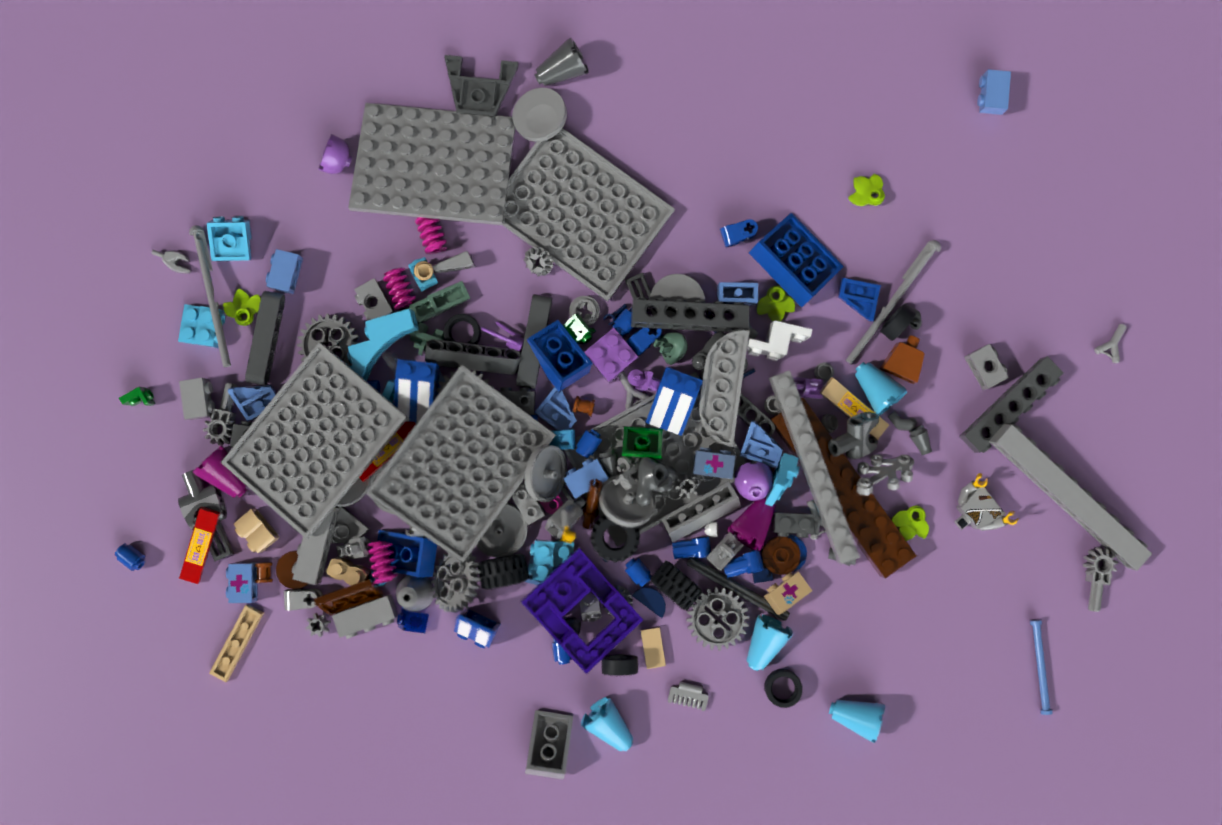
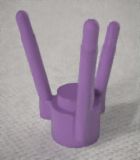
(513, 342)

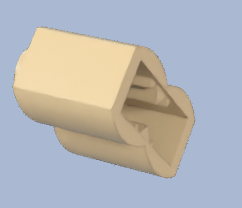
(256, 531)
(345, 570)

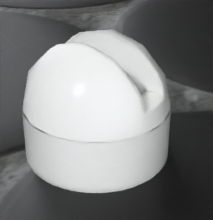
(711, 529)

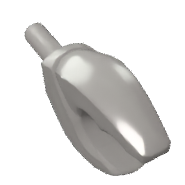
(171, 260)

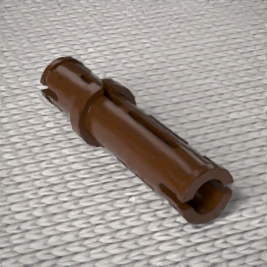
(590, 510)

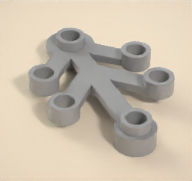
(903, 463)

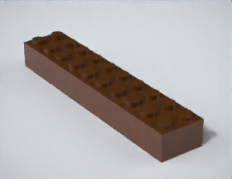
(864, 515)

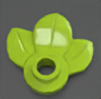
(864, 190)
(241, 305)
(775, 307)
(908, 525)

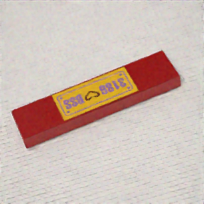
(389, 449)
(199, 545)

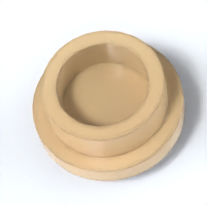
(423, 270)

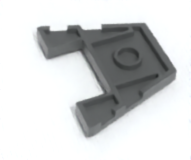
(479, 95)

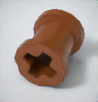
(584, 406)
(263, 572)

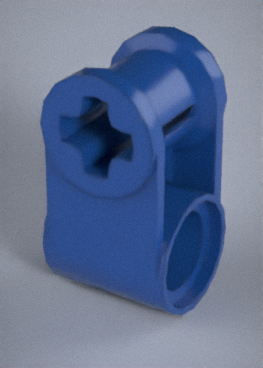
(736, 233)
(642, 340)

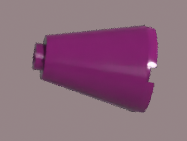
(219, 476)
(753, 524)

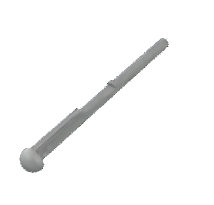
(206, 267)
(908, 277)

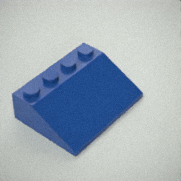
(796, 259)

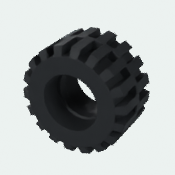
(607, 552)
(503, 571)
(676, 585)

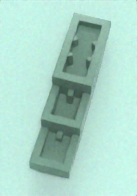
(439, 302)

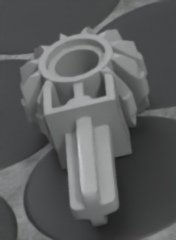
(221, 416)
(1098, 576)

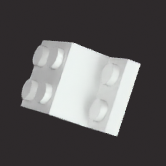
(777, 340)

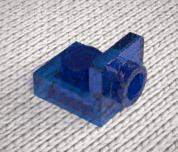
(412, 621)

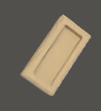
(653, 647)

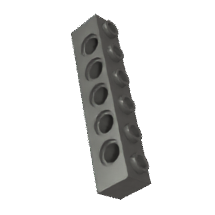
(680, 321)
(1050, 374)

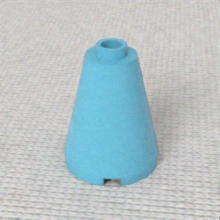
(879, 387)
(766, 641)
(860, 717)
(608, 725)

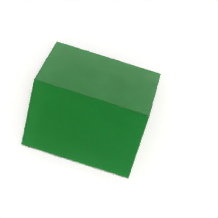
(642, 442)

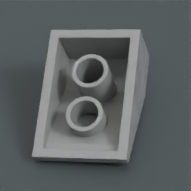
(549, 744)

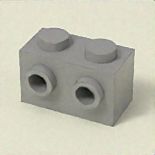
(196, 398)

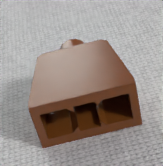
(905, 360)

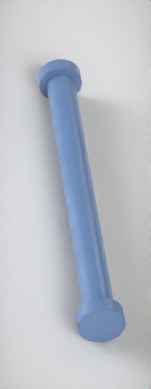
(1041, 667)

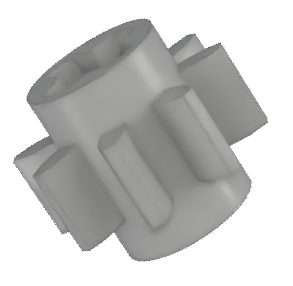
(691, 490)
(323, 624)

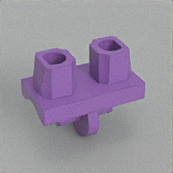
(643, 380)
(808, 387)

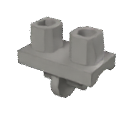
(625, 478)
(354, 548)
(724, 551)

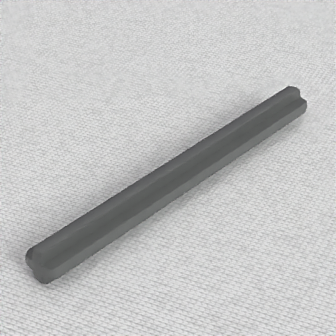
(734, 586)

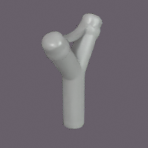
(1113, 344)
(631, 392)
(817, 519)

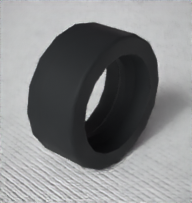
(458, 318)
(898, 322)
(620, 665)
(780, 702)

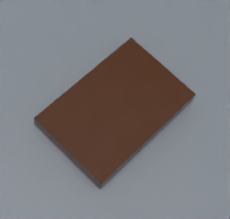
(349, 597)

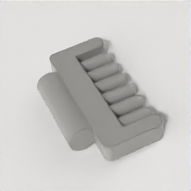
(688, 691)

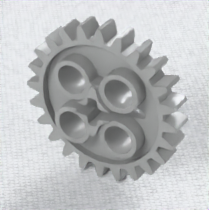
(309, 340)
(455, 582)
(729, 605)

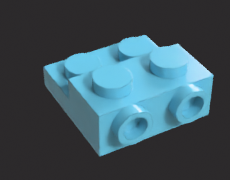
(229, 239)
(198, 326)
(783, 477)
(548, 557)

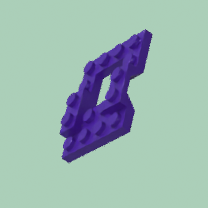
(566, 588)

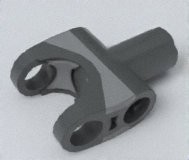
(856, 440)
(199, 497)

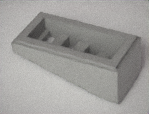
(457, 262)

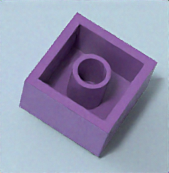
(611, 355)

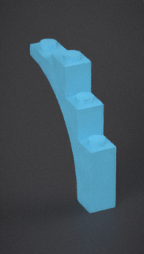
(382, 334)

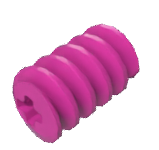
(430, 235)
(398, 288)
(382, 562)

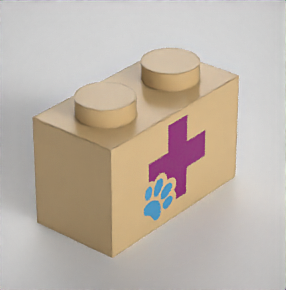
(787, 593)

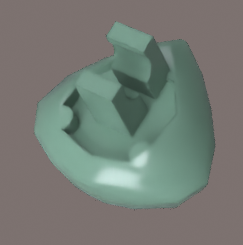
(672, 346)

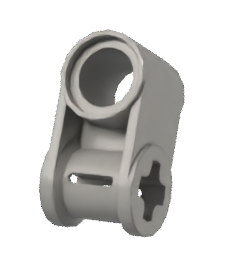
(299, 598)

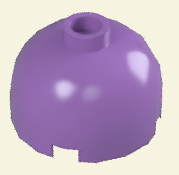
(335, 156)
(754, 481)

